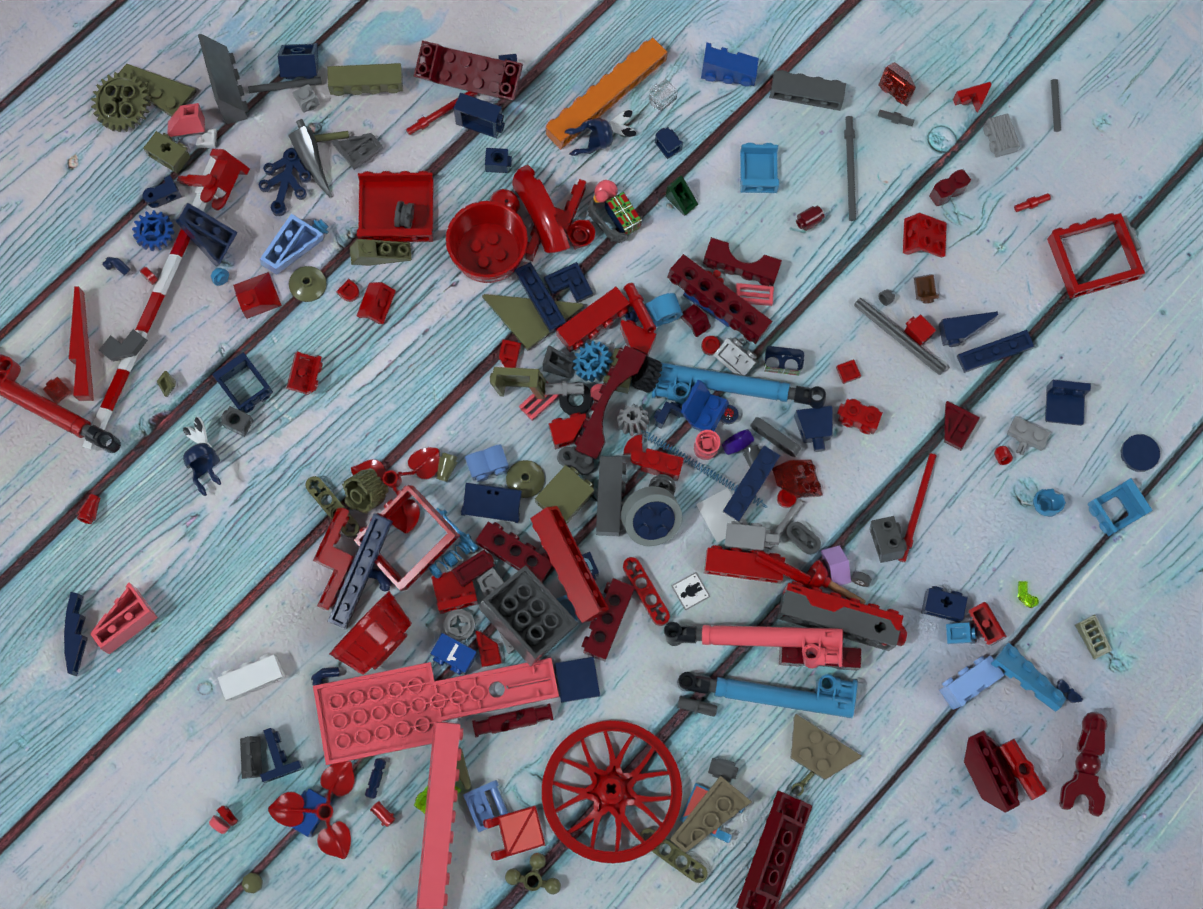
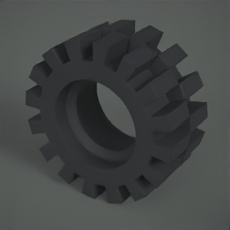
(648, 375)

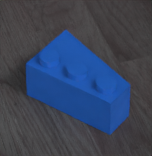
(729, 67)

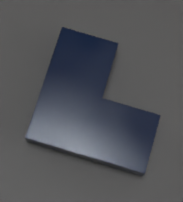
(571, 278)

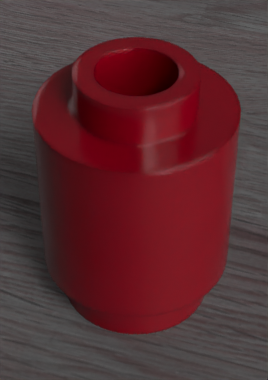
(810, 218)

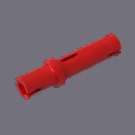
(636, 302)

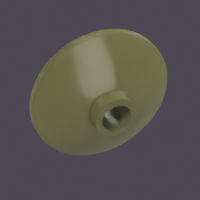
(310, 291)
(529, 487)

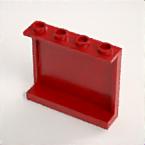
(378, 203)

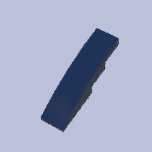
(73, 640)

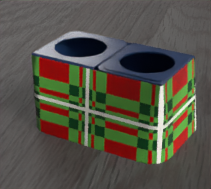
(623, 214)
(788, 353)

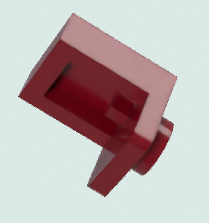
(696, 320)

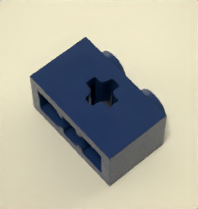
(933, 606)

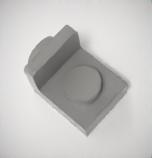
(306, 98)

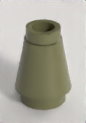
(446, 466)

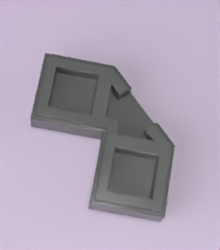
(130, 346)

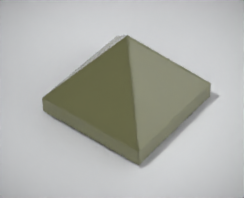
(166, 383)

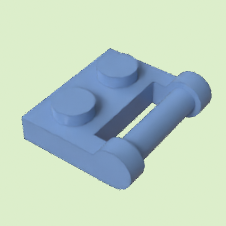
(479, 805)

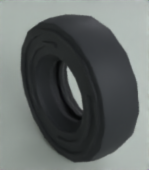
(583, 408)

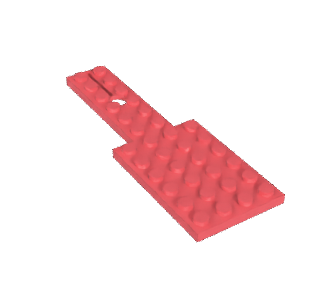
(400, 705)

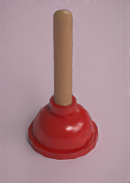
(820, 578)

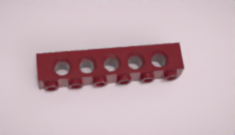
(716, 289)

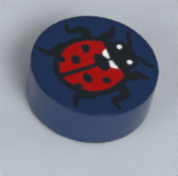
(730, 415)

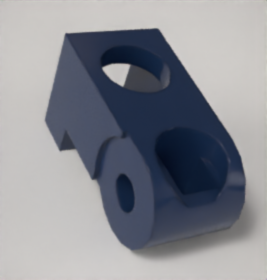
(161, 194)

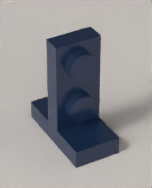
(279, 758)

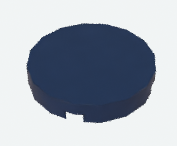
(1140, 453)

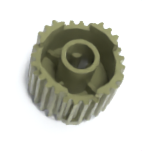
(364, 491)

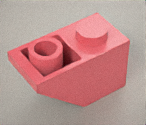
(186, 120)

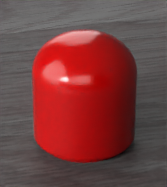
(1003, 452)

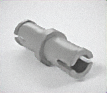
(564, 388)

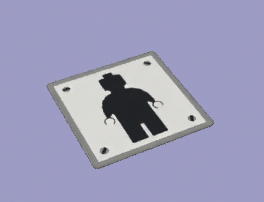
(690, 591)

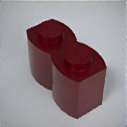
(950, 187)

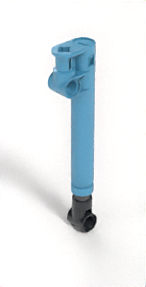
(683, 378)
(833, 701)

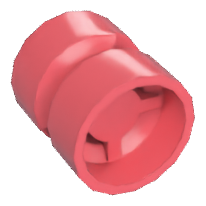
(706, 444)

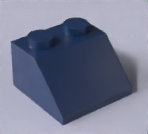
(298, 60)

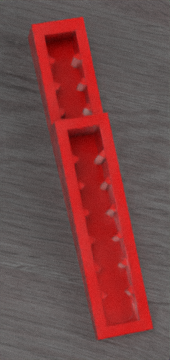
(79, 348)

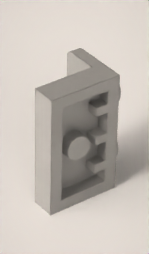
(736, 357)

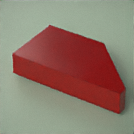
(509, 353)
(488, 650)

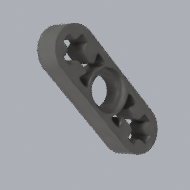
(775, 437)

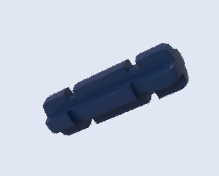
(375, 778)

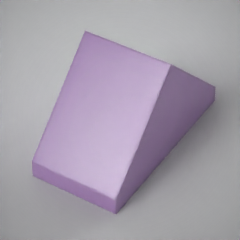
(837, 565)

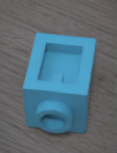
(961, 633)

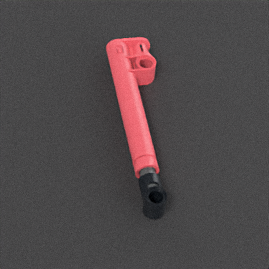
(823, 642)

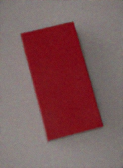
(473, 568)

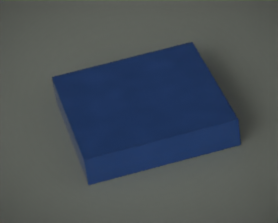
(577, 679)

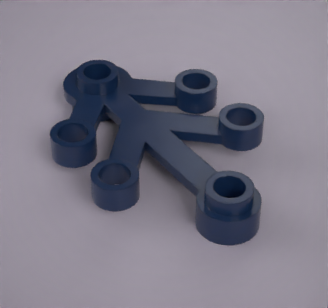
(286, 178)

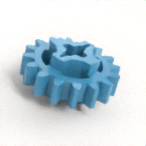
(592, 361)

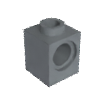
(242, 426)

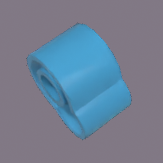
(664, 309)

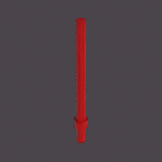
(424, 122)
(918, 504)

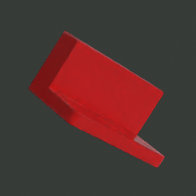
(376, 302)

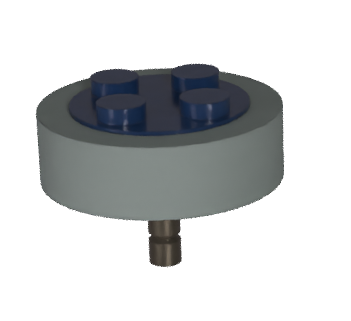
(651, 516)

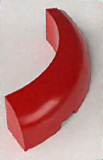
(540, 210)

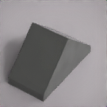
(558, 363)

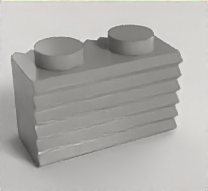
(1001, 135)

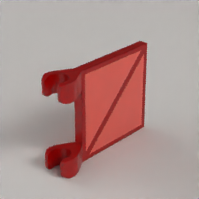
(518, 830)

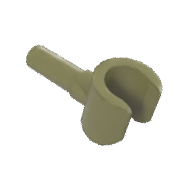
(803, 782)

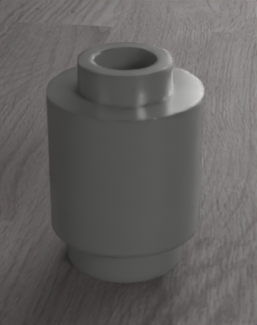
(723, 768)

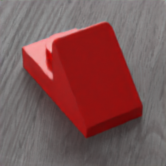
(973, 94)

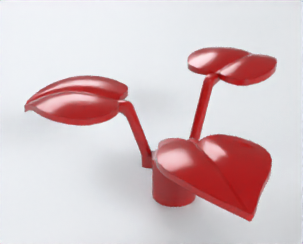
(424, 464)
(289, 809)

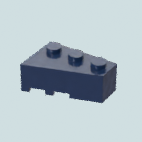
(206, 232)

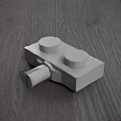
(1027, 435)

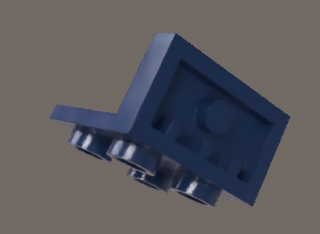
(1066, 402)

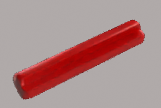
(783, 568)

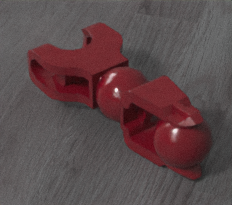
(1091, 745)

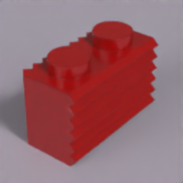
(987, 623)

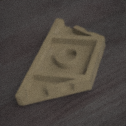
(819, 750)

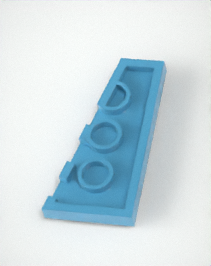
(1030, 678)

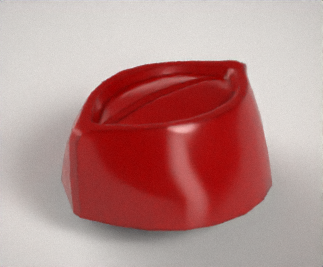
(581, 233)

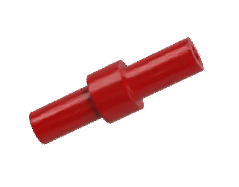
(1032, 202)

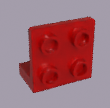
(925, 235)
(451, 594)

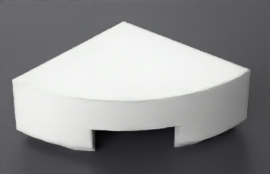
(208, 139)

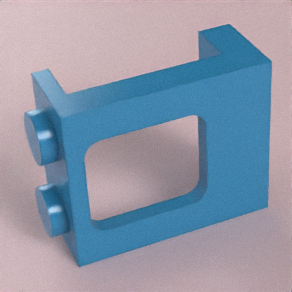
(1131, 500)

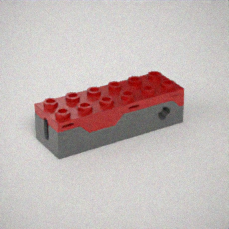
(821, 610)

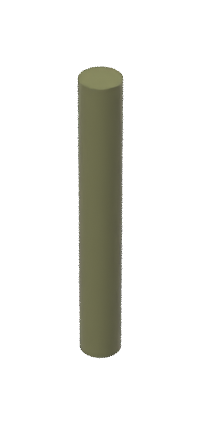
(332, 136)

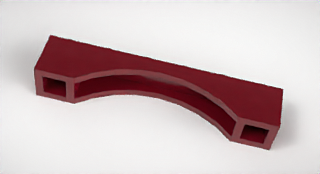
(593, 438)

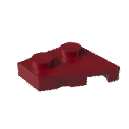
(958, 425)

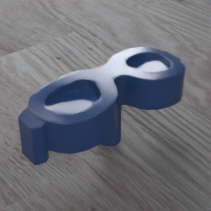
(1072, 696)

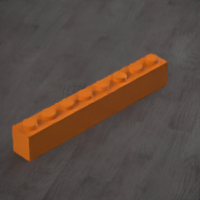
(607, 92)

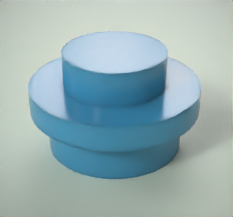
(321, 226)
(219, 276)

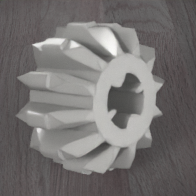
(633, 420)

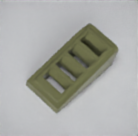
(1099, 634)
(463, 772)

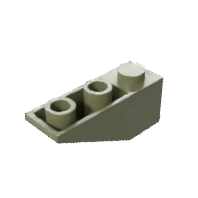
(379, 252)

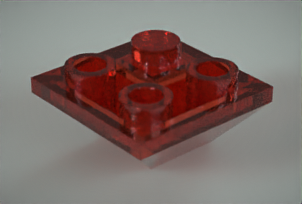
(897, 83)
(798, 478)

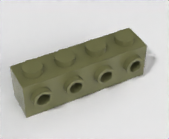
(365, 79)

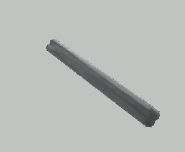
(900, 336)

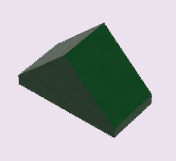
(681, 196)

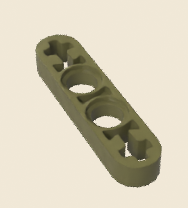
(332, 507)
(674, 853)

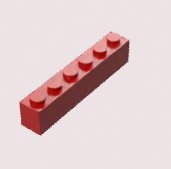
(569, 564)

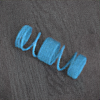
(449, 558)

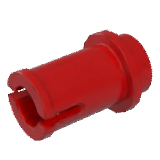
(382, 814)

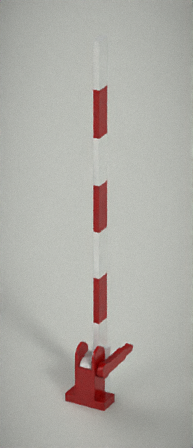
(214, 184)

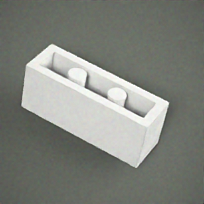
(251, 677)

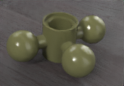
(537, 862)

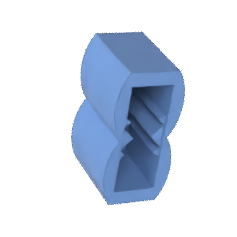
(487, 462)

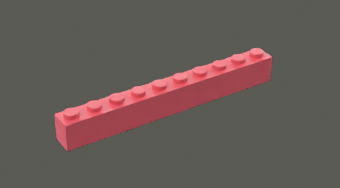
(439, 816)

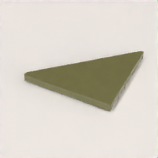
(523, 318)

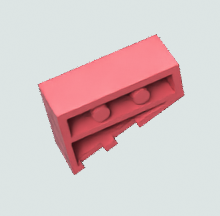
(123, 621)

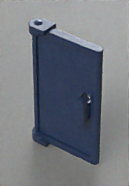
(491, 505)

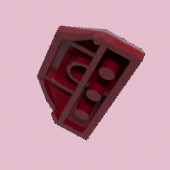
(991, 772)

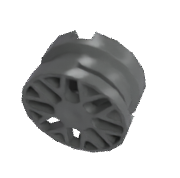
(404, 214)
(664, 481)

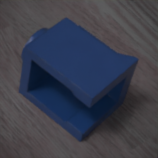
(668, 142)

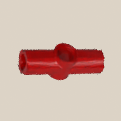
(1030, 780)

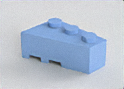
(290, 244)
(970, 682)

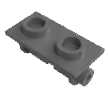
(251, 757)

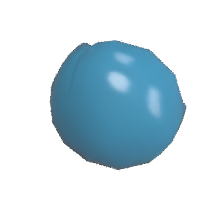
(1048, 502)

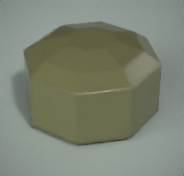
(252, 883)

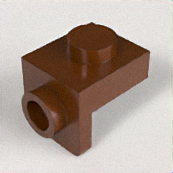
(925, 288)

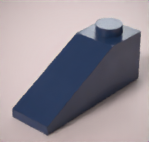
(958, 329)

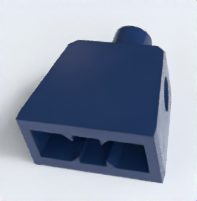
(815, 426)

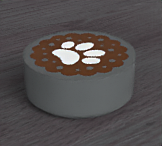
(861, 579)

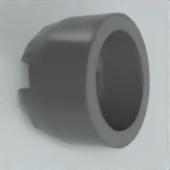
(886, 297)

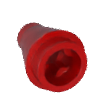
(89, 509)

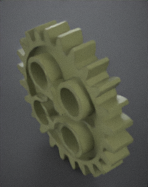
(121, 101)

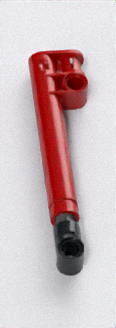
(49, 410)

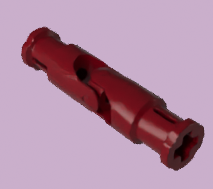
(526, 717)

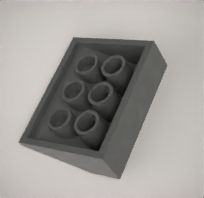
(224, 80)
(527, 615)

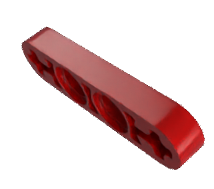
(644, 592)

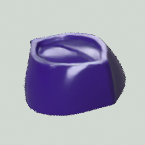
(737, 442)

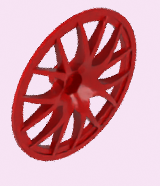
(611, 802)

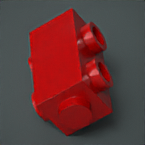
(859, 416)

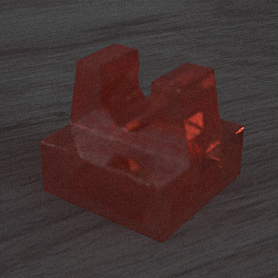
(56, 390)

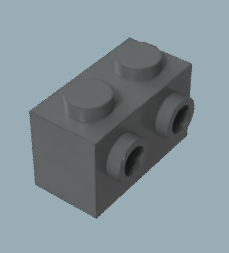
(887, 539)

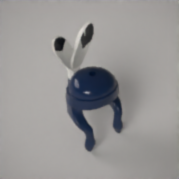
(602, 132)
(200, 456)

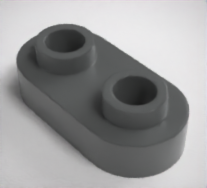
(803, 538)

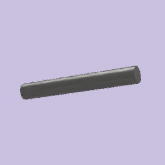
(1055, 105)

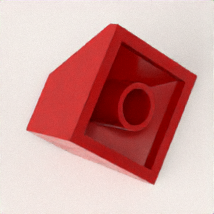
(257, 295)

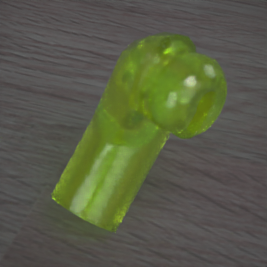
(1023, 595)

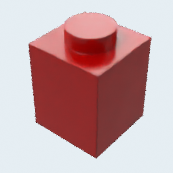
(919, 329)

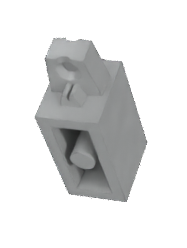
(749, 537)

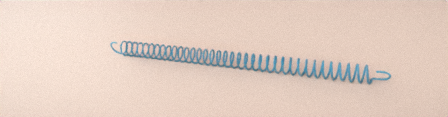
(695, 463)

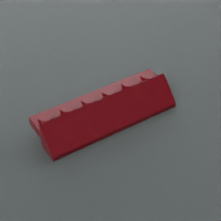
(774, 853)

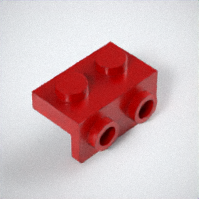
(304, 373)

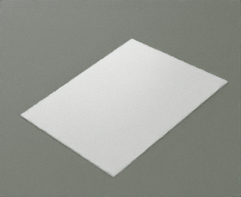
(713, 514)

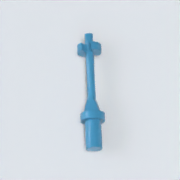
(465, 538)

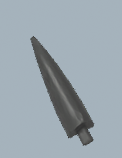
(308, 152)

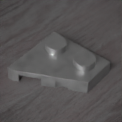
(358, 149)

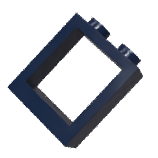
(478, 115)
(232, 369)

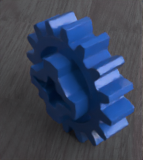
(151, 239)

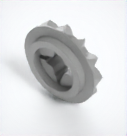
(451, 620)

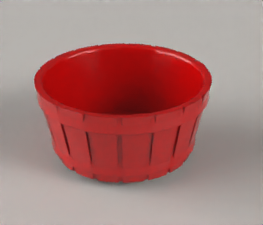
(486, 241)
(374, 636)

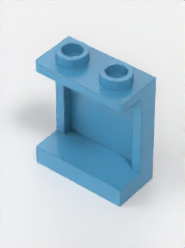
(758, 168)

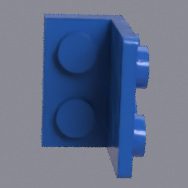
(703, 408)

